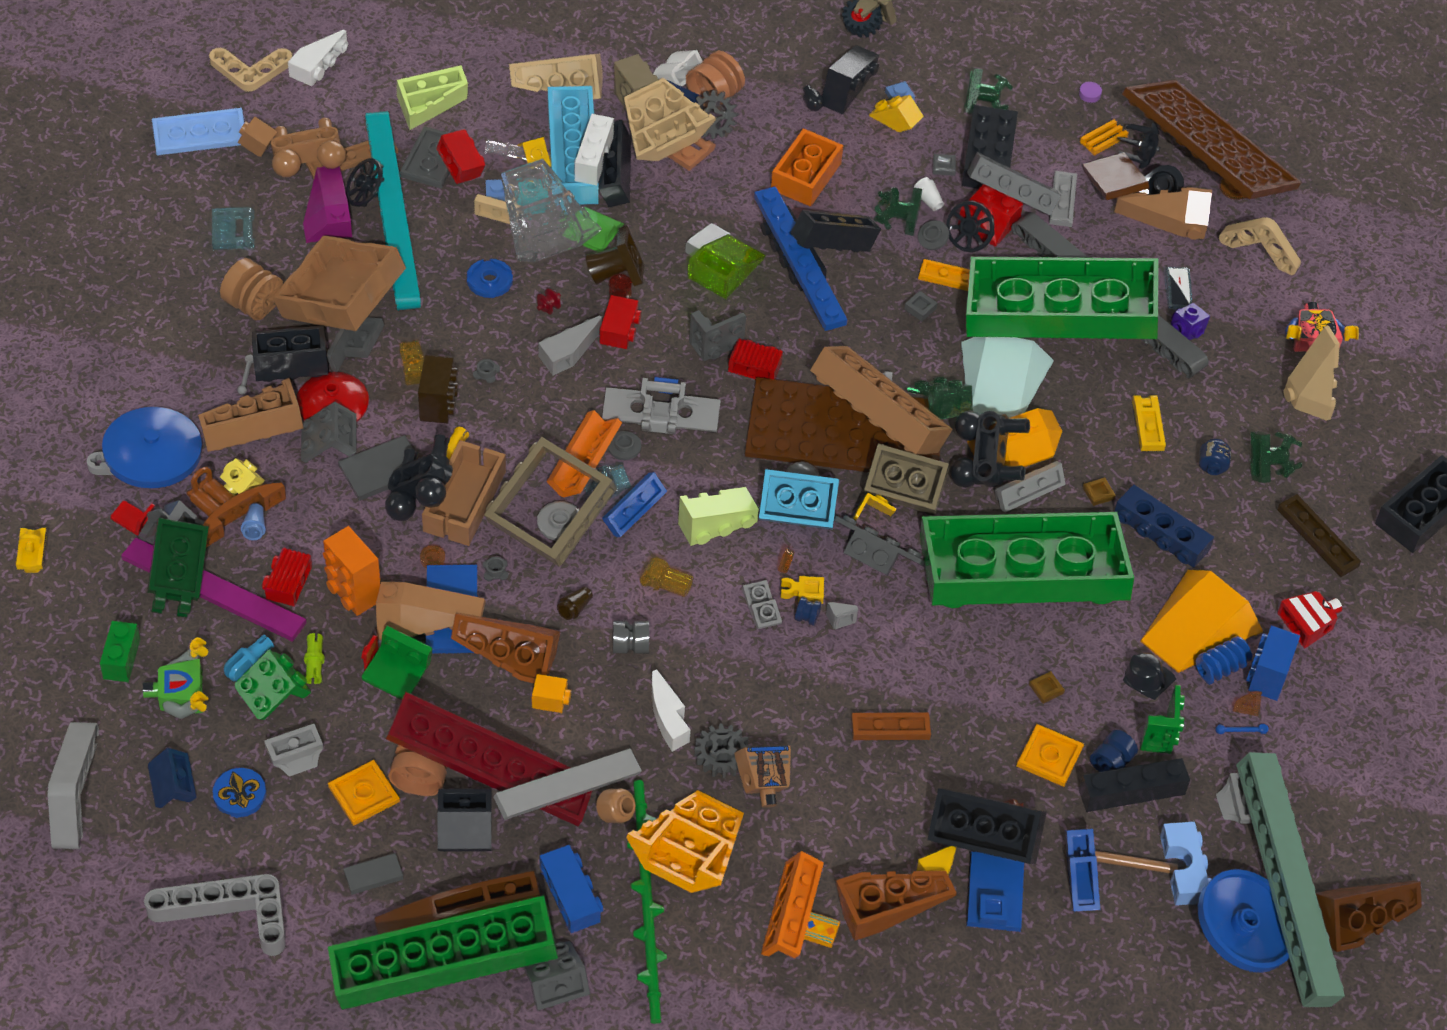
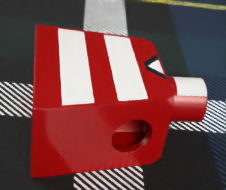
(1309, 616)

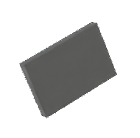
(424, 161)
(371, 469)

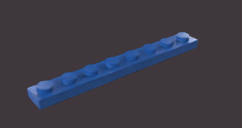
(800, 259)

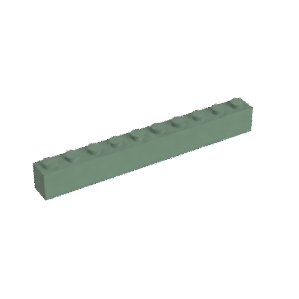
(1290, 880)

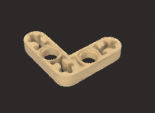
(246, 73)
(1267, 232)

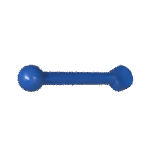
(1263, 729)

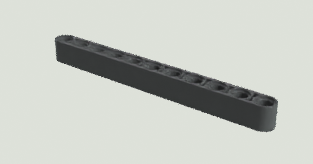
(1169, 343)

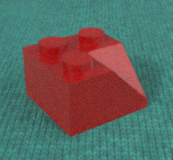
(1003, 208)

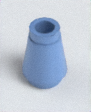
(253, 524)

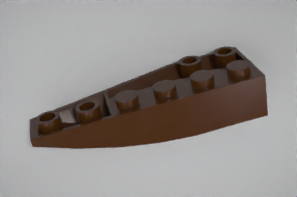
(460, 902)

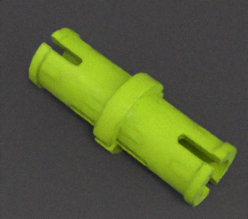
(314, 658)

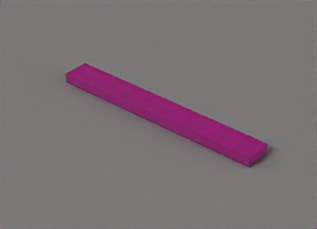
(229, 596)

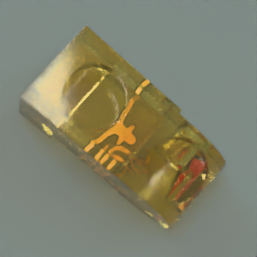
(412, 361)

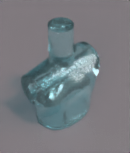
(617, 474)

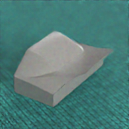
(295, 750)
(1233, 801)

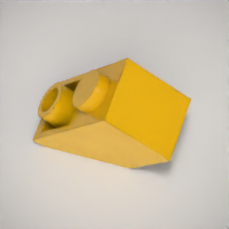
(898, 113)

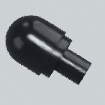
(812, 98)

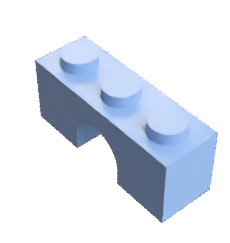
(1185, 843)

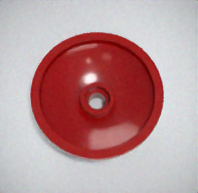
(345, 389)

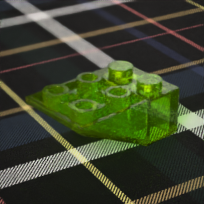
(723, 264)

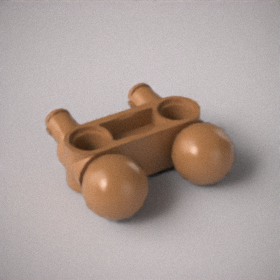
(306, 146)

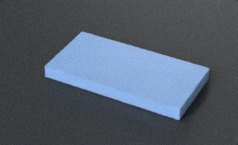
(197, 131)

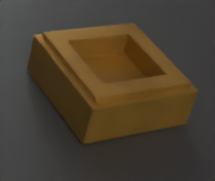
(1099, 491)
(1046, 687)

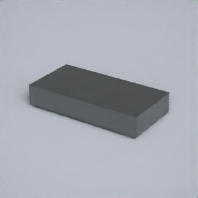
(373, 873)

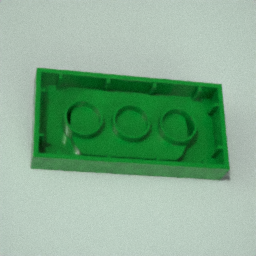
(1063, 297)
(1026, 558)

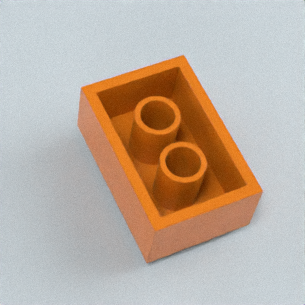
(807, 167)
(351, 570)

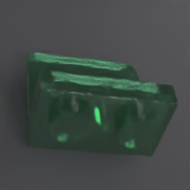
(945, 397)

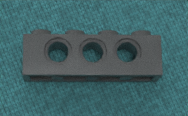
(1013, 183)

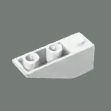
(313, 60)

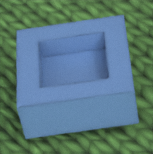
(899, 89)
(495, 189)

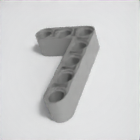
(67, 784)
(225, 903)

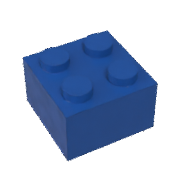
(1272, 662)

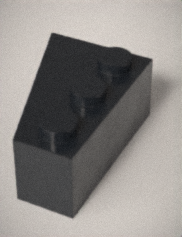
(848, 78)

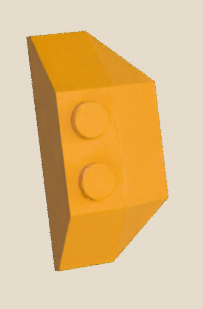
(1035, 446)

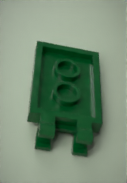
(177, 564)

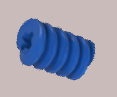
(1223, 659)

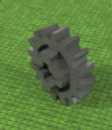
(715, 105)
(721, 745)

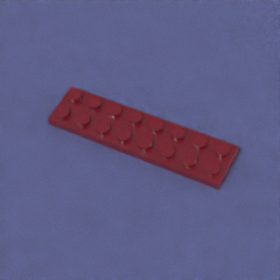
(477, 752)

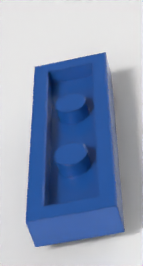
(634, 504)

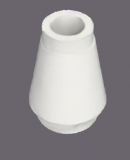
(930, 193)

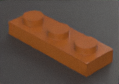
(891, 726)

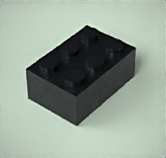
(289, 353)

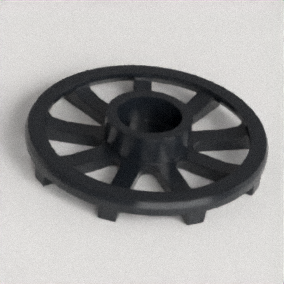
(364, 182)
(971, 226)

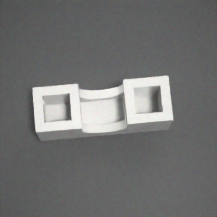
(591, 152)

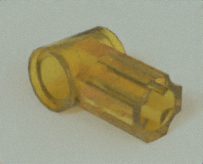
(660, 575)

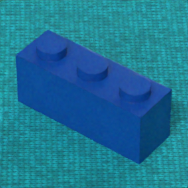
(571, 888)

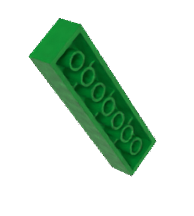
(442, 952)

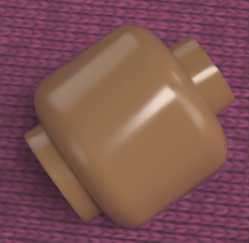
(615, 805)

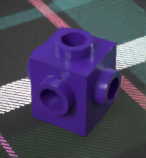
(1190, 321)

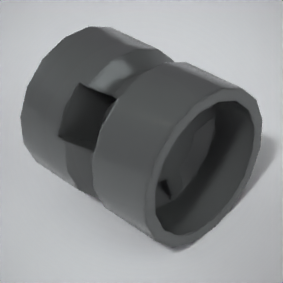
(631, 637)

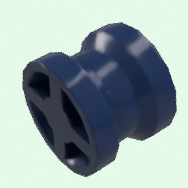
(808, 611)

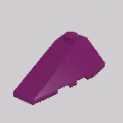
(327, 207)

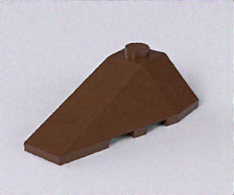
(1359, 911)

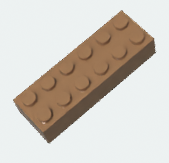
(880, 400)

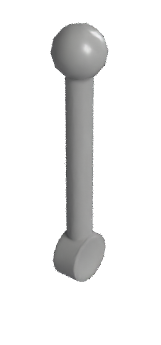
(242, 389)

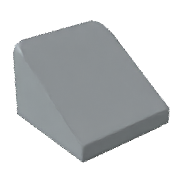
(841, 614)

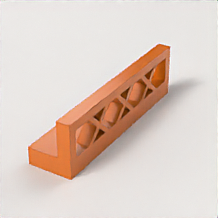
(588, 446)
(793, 905)

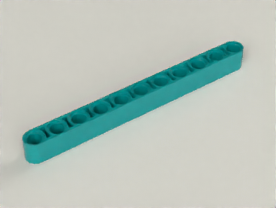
(392, 207)

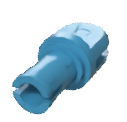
(246, 657)

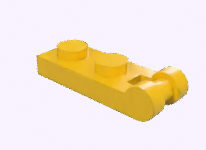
(1149, 423)

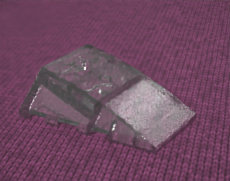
(543, 213)

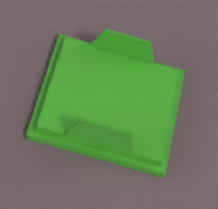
(604, 237)

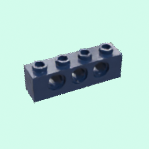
(1163, 526)

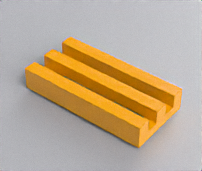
(1101, 134)

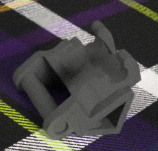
(173, 511)

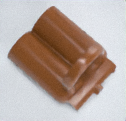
(208, 493)

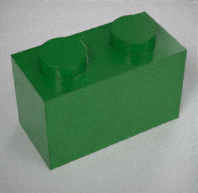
(120, 651)

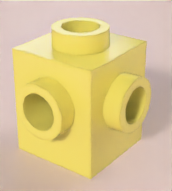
(240, 476)

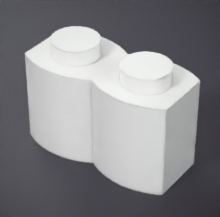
(678, 66)

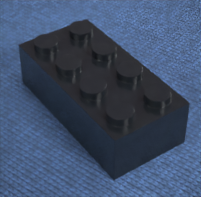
(990, 135)
(1418, 508)
(987, 826)

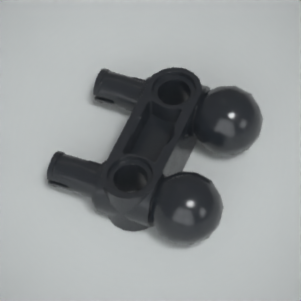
(989, 449)
(419, 480)

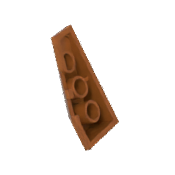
(509, 645)
(884, 900)

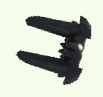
(1147, 145)

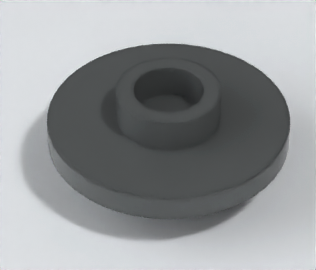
(933, 235)
(625, 445)

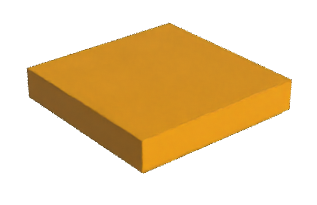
(1050, 755)
(363, 792)

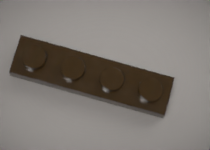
(1319, 535)

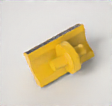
(31, 550)

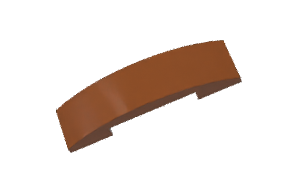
(265, 495)

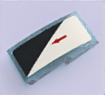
(1178, 287)

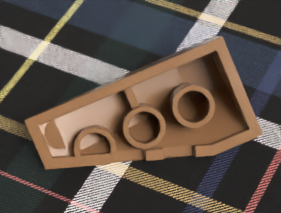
(1176, 212)
(420, 608)

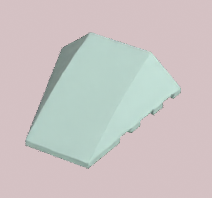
(1003, 373)

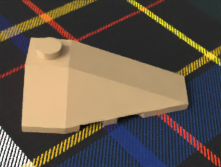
(559, 72)
(1313, 378)

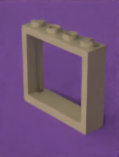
(579, 523)

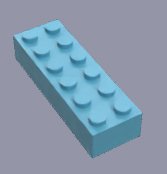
(568, 119)

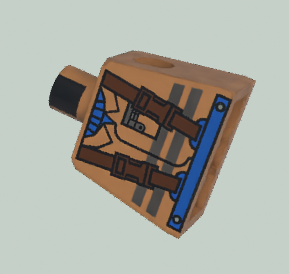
(764, 771)

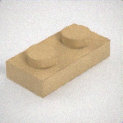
(491, 208)

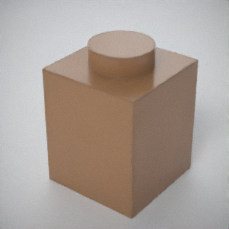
(256, 136)

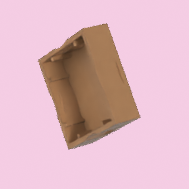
(339, 283)

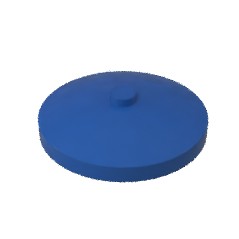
(152, 447)
(1242, 921)

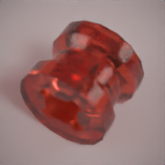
(620, 282)

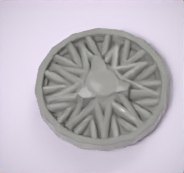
(555, 518)

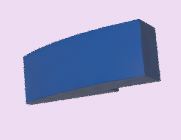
(1082, 869)

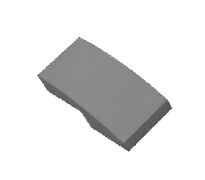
(761, 604)

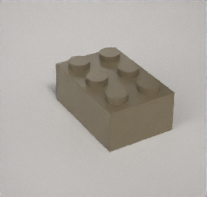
(907, 479)

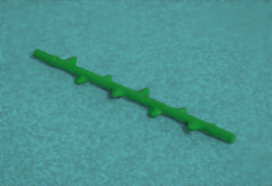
(650, 911)

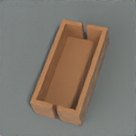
(467, 493)

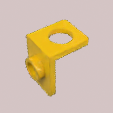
(535, 150)
(877, 502)

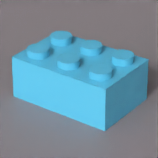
(799, 499)

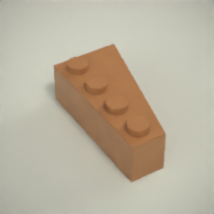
(252, 418)

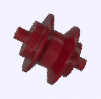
(547, 302)

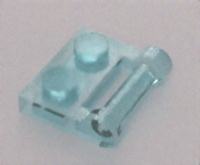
(225, 228)

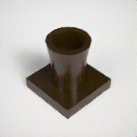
(617, 260)

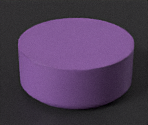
(1090, 92)

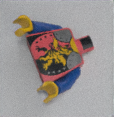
(1309, 324)

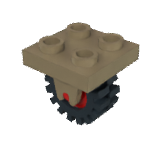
(866, 15)

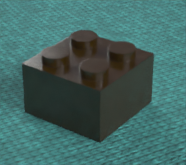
(437, 389)

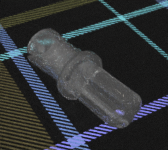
(504, 149)

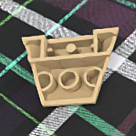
(664, 120)

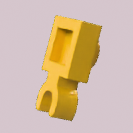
(807, 587)

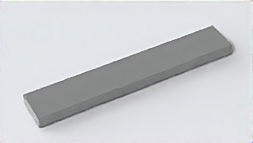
(567, 784)

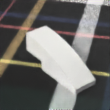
(669, 713)

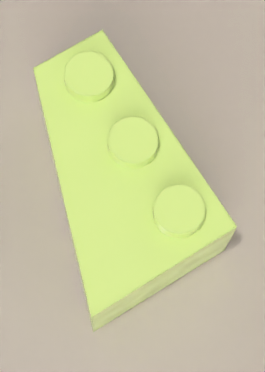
(431, 94)
(716, 514)

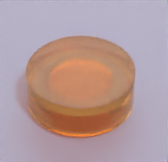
(432, 556)
(786, 560)

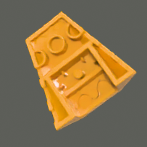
(1198, 618)
(689, 842)

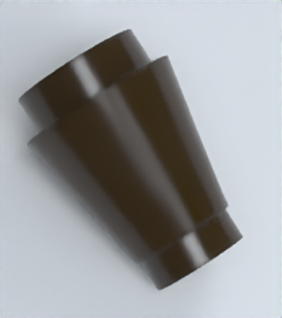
(573, 603)

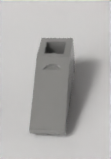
(567, 347)

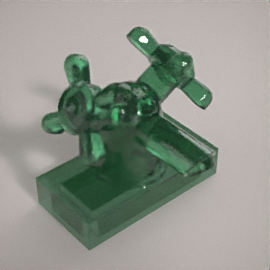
(985, 92)
(899, 209)
(1264, 456)

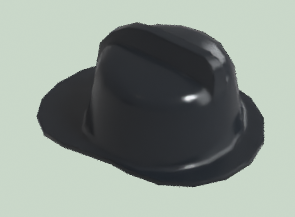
(1164, 178)
(1148, 675)

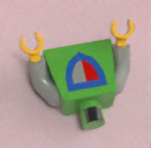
(180, 683)

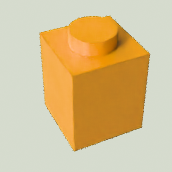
(550, 693)

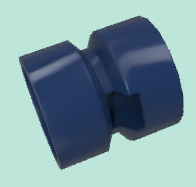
(1114, 752)

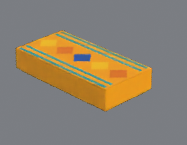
(821, 930)

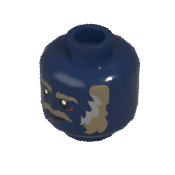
(1216, 456)

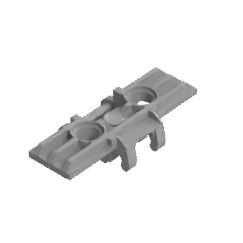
(661, 416)

